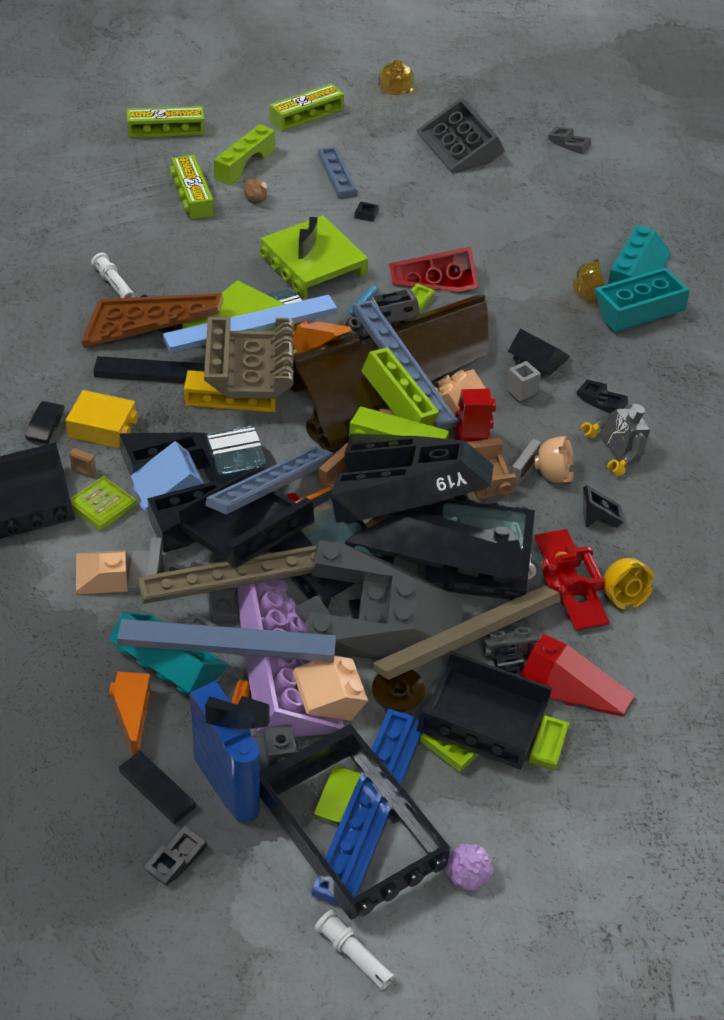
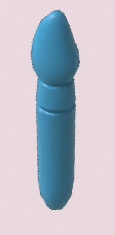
(370, 292)

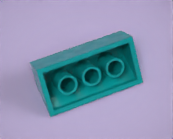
(640, 254)
(641, 299)
(184, 668)

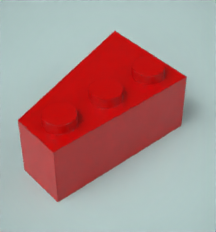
(475, 415)

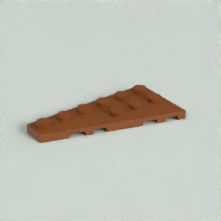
(133, 316)

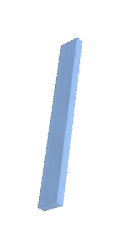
(255, 321)

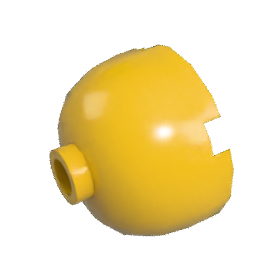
(628, 582)

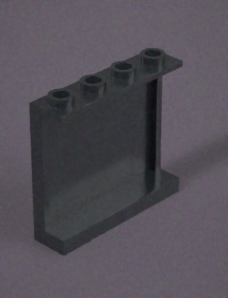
(33, 491)
(248, 529)
(485, 710)

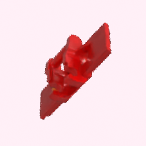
(561, 575)

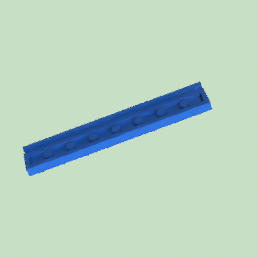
(367, 810)

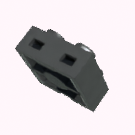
(397, 305)

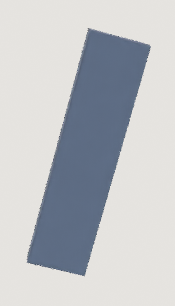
(337, 172)

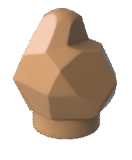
(255, 190)

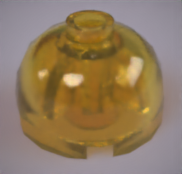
(396, 78)
(587, 279)

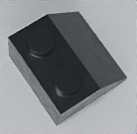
(537, 352)

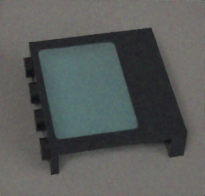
(484, 516)
(323, 529)

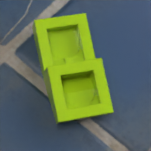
(336, 794)

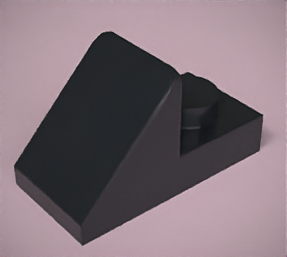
(599, 506)

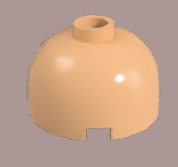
(555, 460)

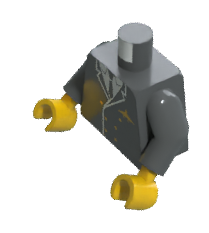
(624, 434)

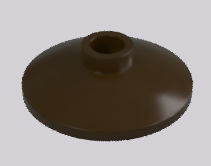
(408, 684)

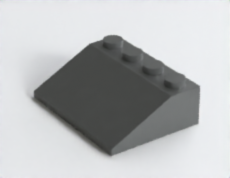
(461, 137)

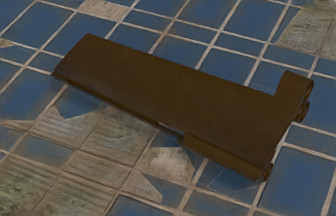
(334, 375)

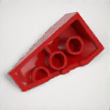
(440, 271)
(575, 678)

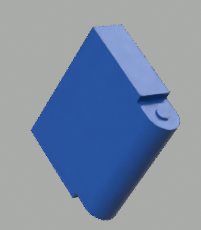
(226, 757)

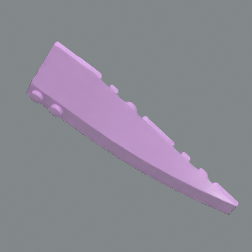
(272, 678)

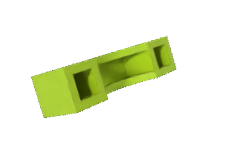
(230, 163)

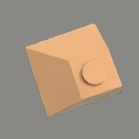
(101, 572)

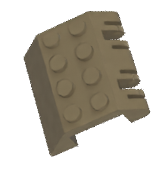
(249, 361)

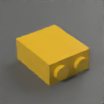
(101, 418)

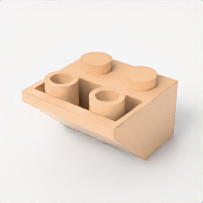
(451, 387)

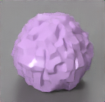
(469, 866)

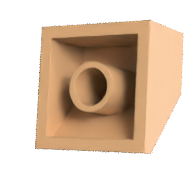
(331, 688)

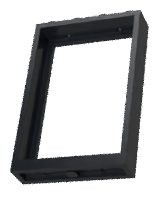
(323, 755)

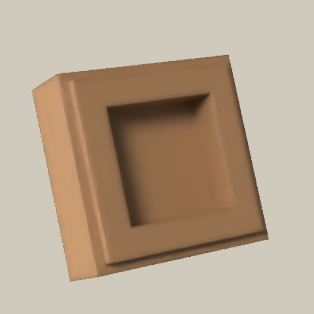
(83, 462)

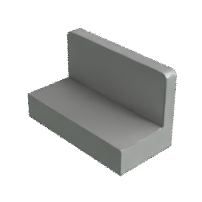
(145, 563)

